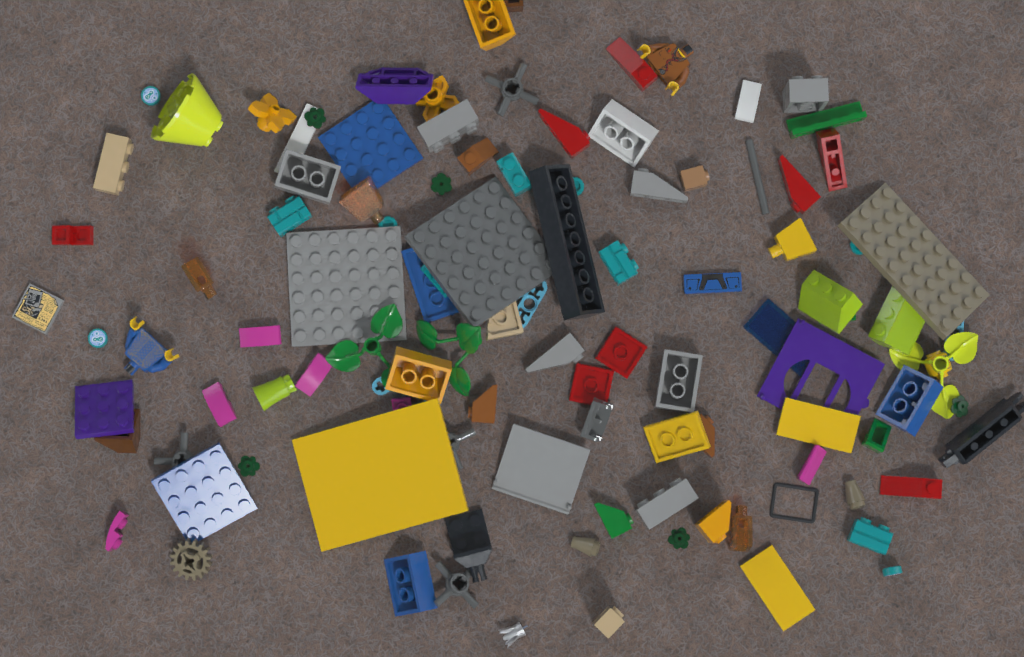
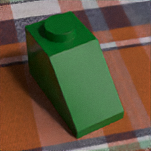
(614, 520)

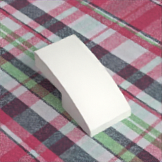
(748, 101)

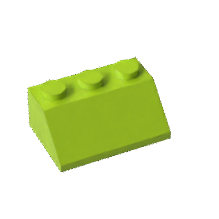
(828, 302)
(897, 324)

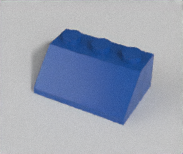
(909, 400)
(410, 583)

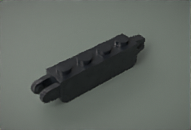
(983, 431)

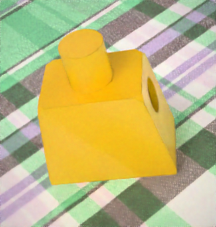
(793, 242)

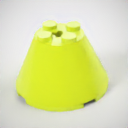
(188, 116)

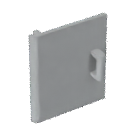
(541, 468)

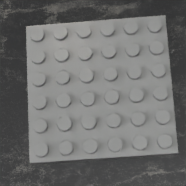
(342, 282)

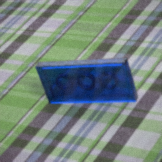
(771, 329)

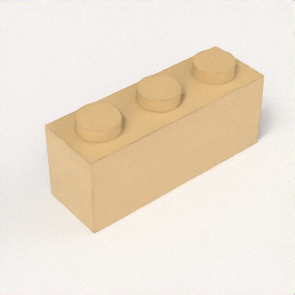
(113, 164)
(609, 621)

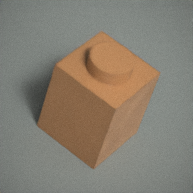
(694, 178)

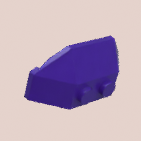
(395, 85)

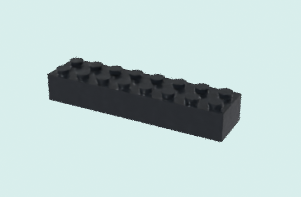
(566, 241)

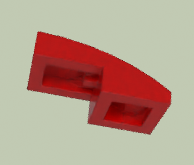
(72, 235)

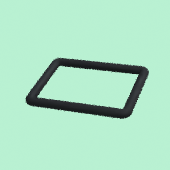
(794, 487)

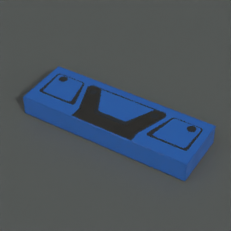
(712, 283)

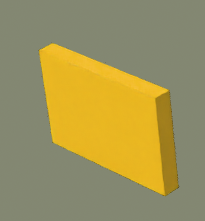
(677, 436)

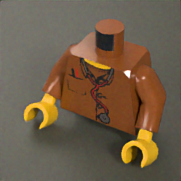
(668, 63)

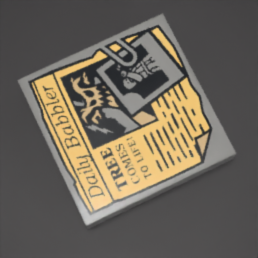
(38, 309)

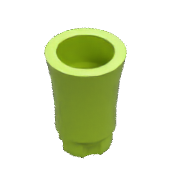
(274, 391)

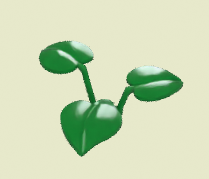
(469, 341)
(345, 353)

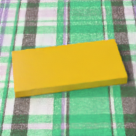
(818, 425)
(777, 587)

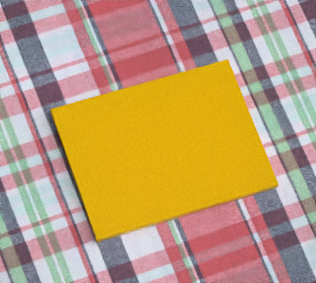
(380, 475)

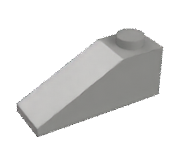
(651, 186)
(561, 354)

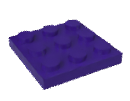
(104, 409)

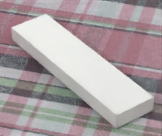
(300, 137)

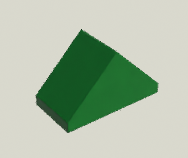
(877, 436)

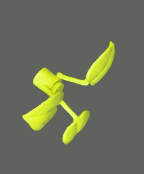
(960, 346)

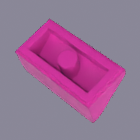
(811, 464)

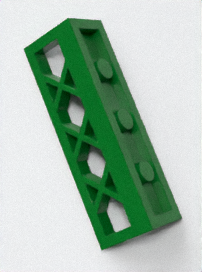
(825, 119)

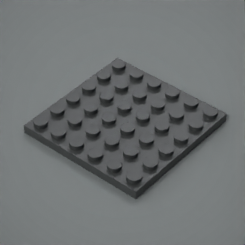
(482, 252)

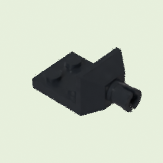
(470, 542)

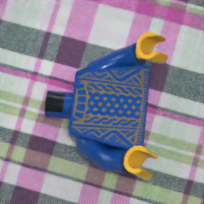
(145, 351)

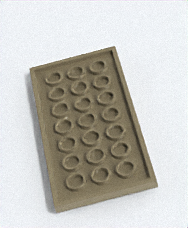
(913, 261)

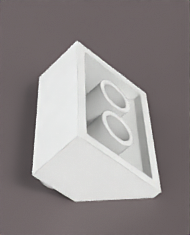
(623, 133)

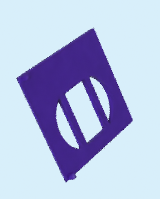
(819, 347)

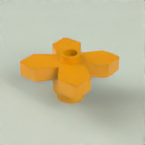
(437, 99)
(270, 114)

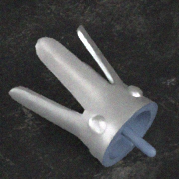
(514, 632)

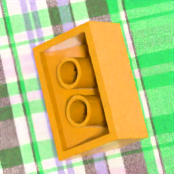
(490, 22)
(418, 374)
(715, 523)

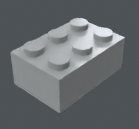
(805, 94)
(448, 126)
(307, 176)
(678, 381)
(666, 503)

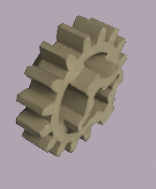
(190, 550)

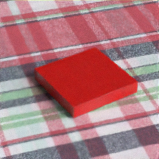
(621, 352)
(590, 383)

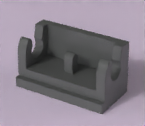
(596, 420)

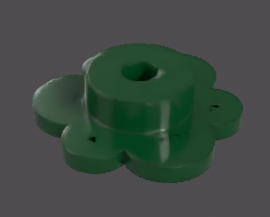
(316, 123)
(441, 178)
(959, 406)
(254, 466)
(673, 539)

